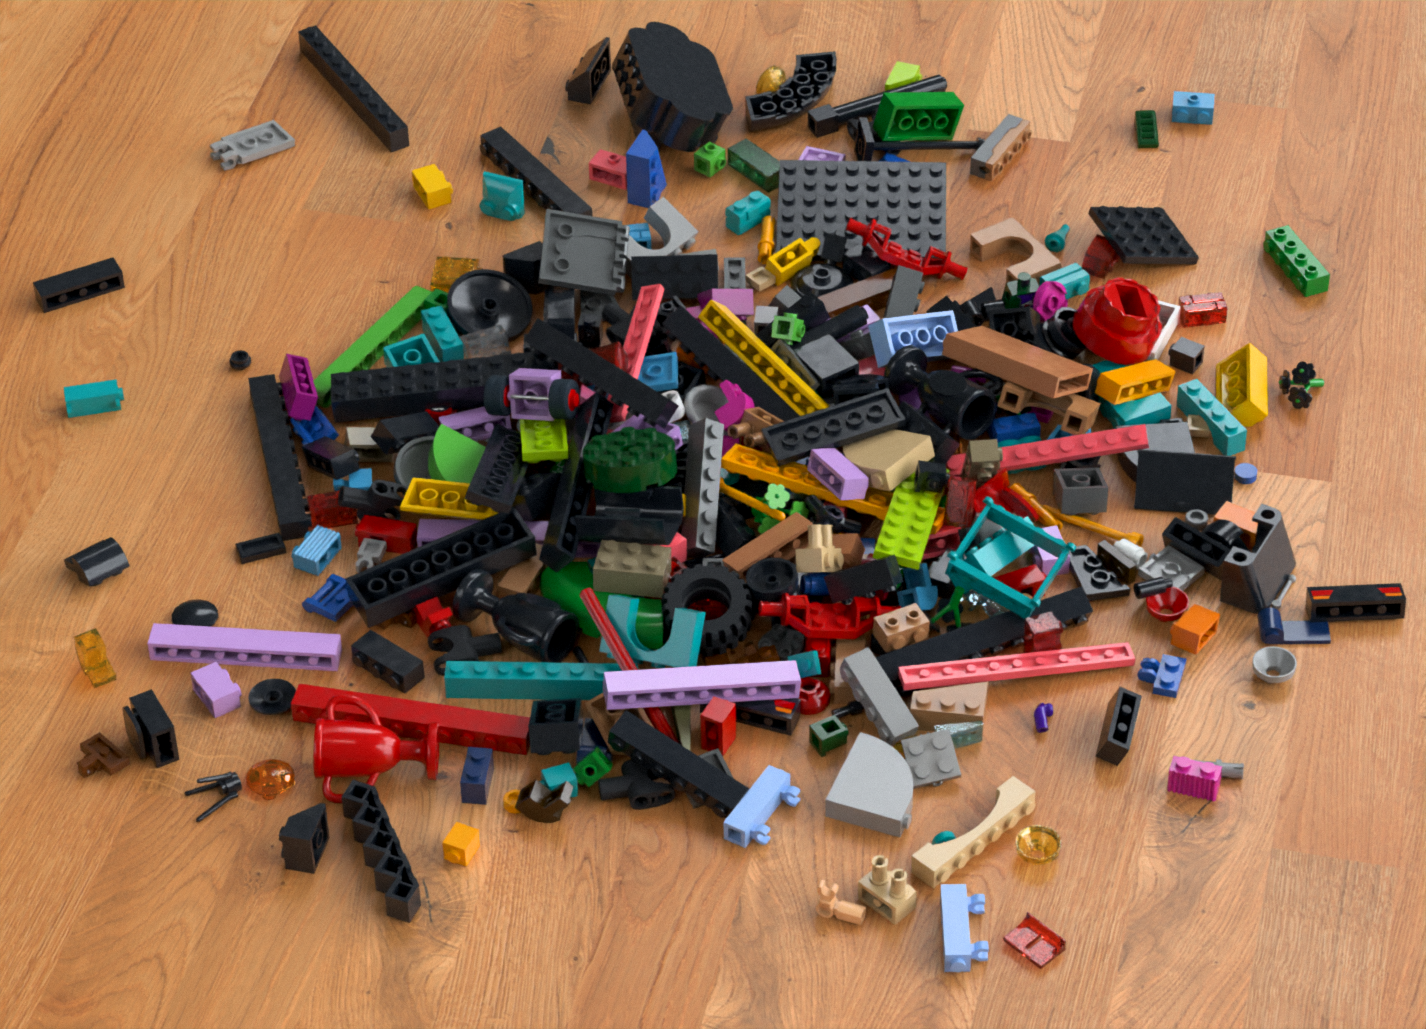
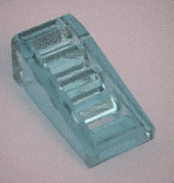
(958, 730)

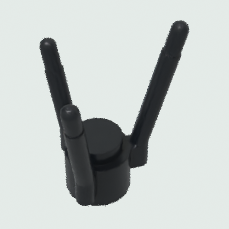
(226, 783)

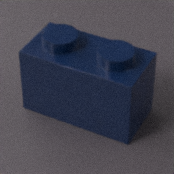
(477, 775)

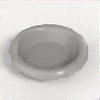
(703, 401)

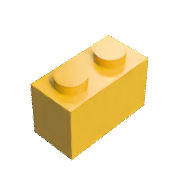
(432, 186)

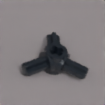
(831, 516)

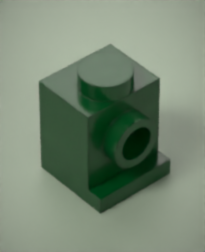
(828, 734)

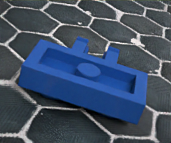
(1164, 675)

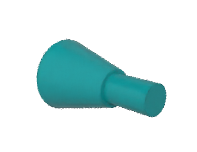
(1056, 241)

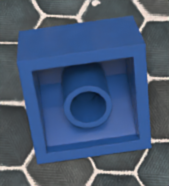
(1014, 427)

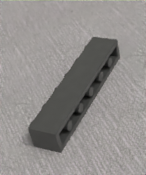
(702, 486)

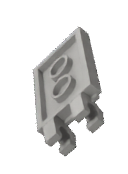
(251, 144)

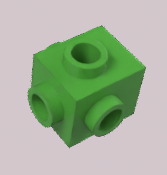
(709, 159)
(788, 328)

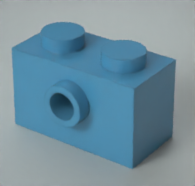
(1193, 107)

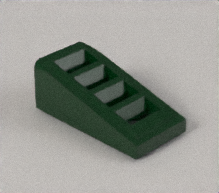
(1146, 127)

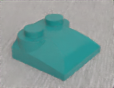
(502, 197)

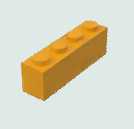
(1134, 381)

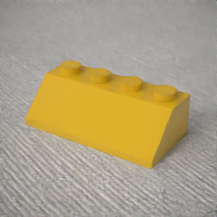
(1243, 385)
(442, 500)

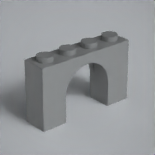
(672, 227)

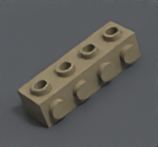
(982, 461)

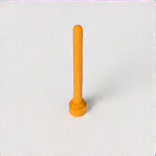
(750, 501)
(1133, 537)

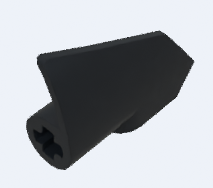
(980, 306)

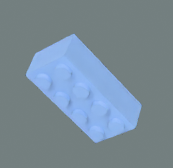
(921, 330)

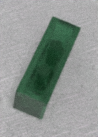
(755, 164)

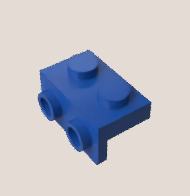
(315, 428)

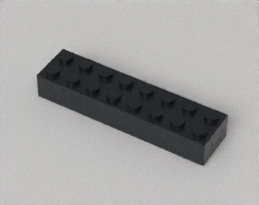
(440, 566)

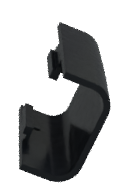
(634, 517)

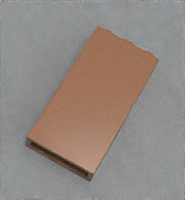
(1017, 361)

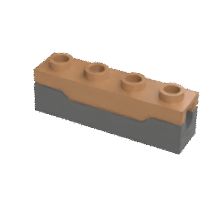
(1000, 147)

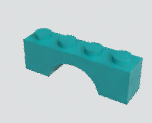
(1227, 432)

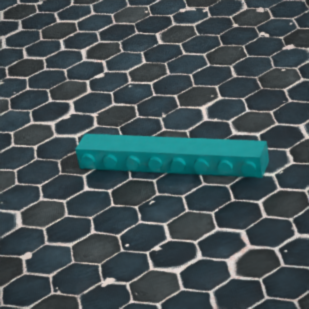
(525, 680)

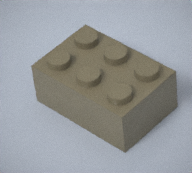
(632, 568)

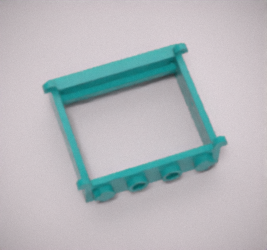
(990, 586)

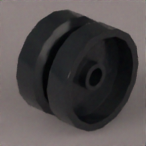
(1060, 334)
(771, 579)

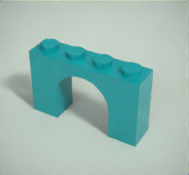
(1134, 412)
(679, 650)

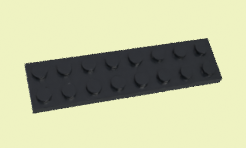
(499, 471)

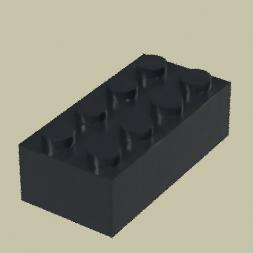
(678, 274)

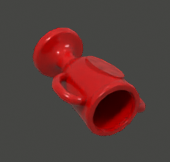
(365, 748)

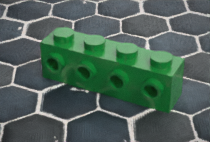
(1296, 261)

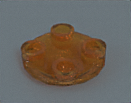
(270, 778)

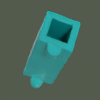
(93, 398)

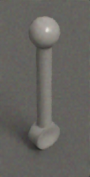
(1277, 603)

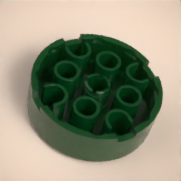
(629, 460)

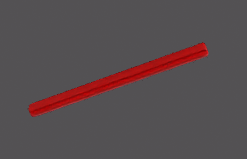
(621, 655)

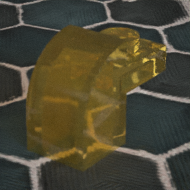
(93, 658)

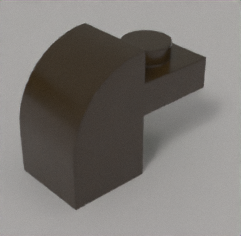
(544, 804)

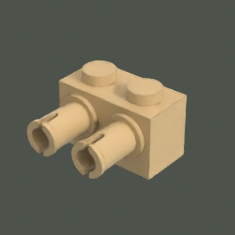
(820, 553)
(887, 891)

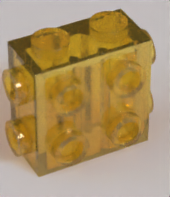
(449, 269)

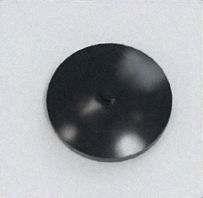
(487, 300)

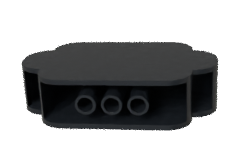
(671, 86)

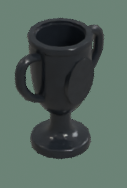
(945, 394)
(523, 619)

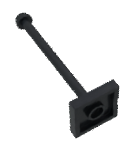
(865, 143)

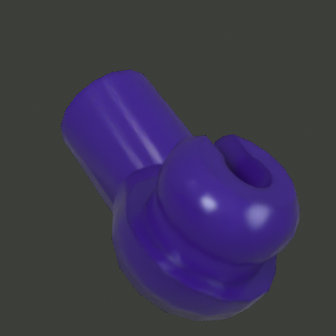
(1040, 716)

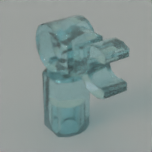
(990, 607)

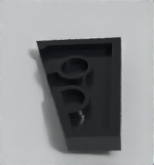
(1093, 576)

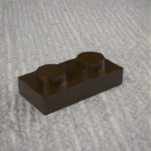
(1117, 562)

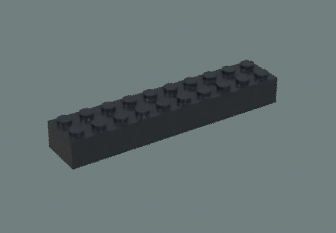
(422, 386)

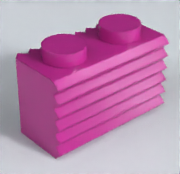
(1194, 778)

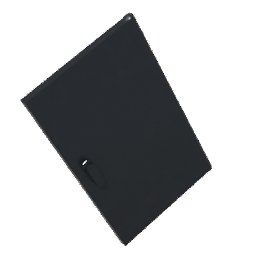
(1177, 478)

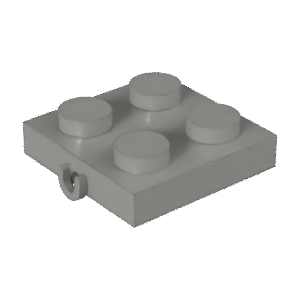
(1173, 565)
(931, 758)

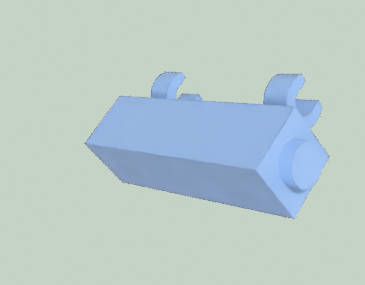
(757, 806)
(955, 928)

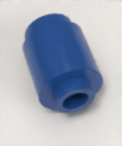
(814, 584)

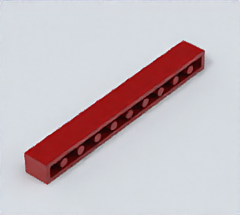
(411, 719)

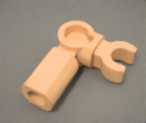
(829, 905)

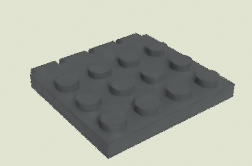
(584, 252)

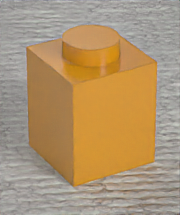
(461, 844)

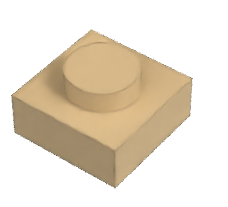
(760, 278)
(1198, 426)

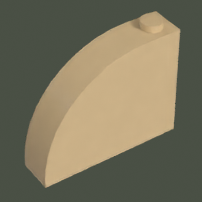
(889, 456)

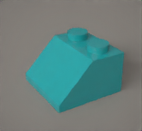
(409, 352)

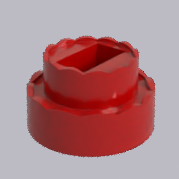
(1119, 321)

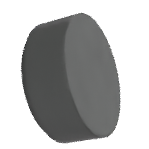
(1197, 519)

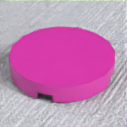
(1049, 298)

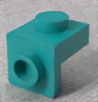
(807, 663)

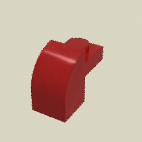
(432, 616)

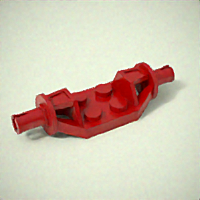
(911, 259)
(826, 620)

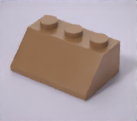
(606, 718)

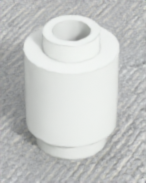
(1132, 551)

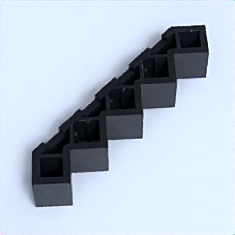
(382, 850)

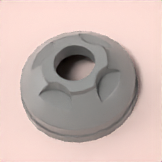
(1274, 659)

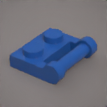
(334, 604)

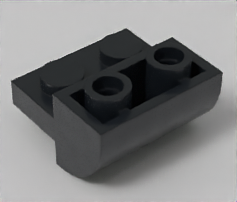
(98, 562)

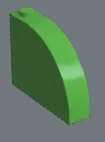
(453, 456)

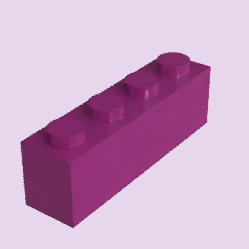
(298, 387)

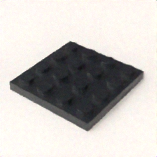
(1143, 235)

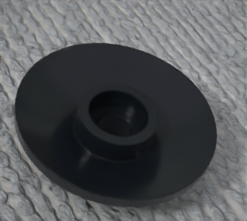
(271, 696)

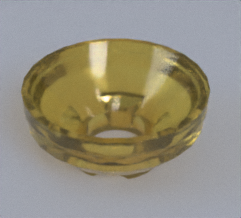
(770, 80)
(1038, 838)

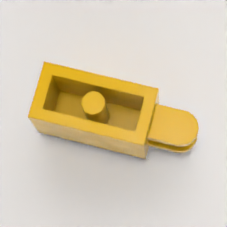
(792, 259)

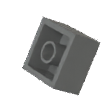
(1080, 491)

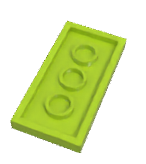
(543, 440)

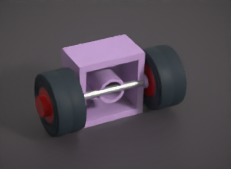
(532, 395)

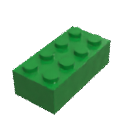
(918, 116)

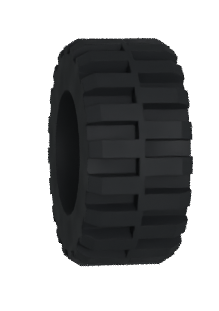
(717, 585)

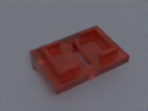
(1030, 931)

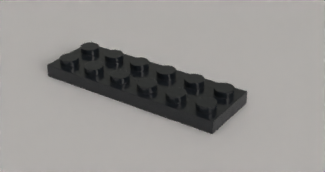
(833, 426)

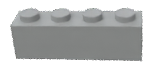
(878, 697)

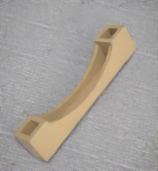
(938, 861)

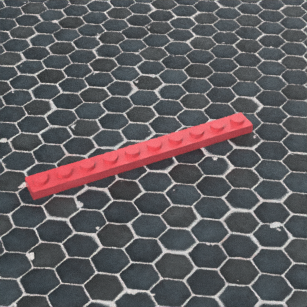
(1065, 449)
(1016, 666)

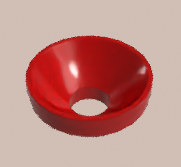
(1173, 599)
(815, 700)

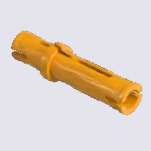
(766, 242)
(1045, 516)

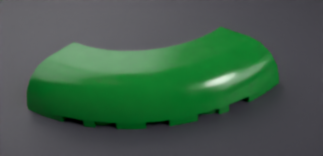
(565, 590)

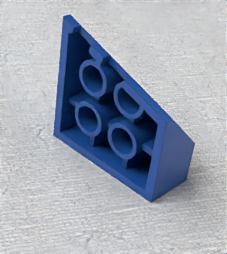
(644, 172)

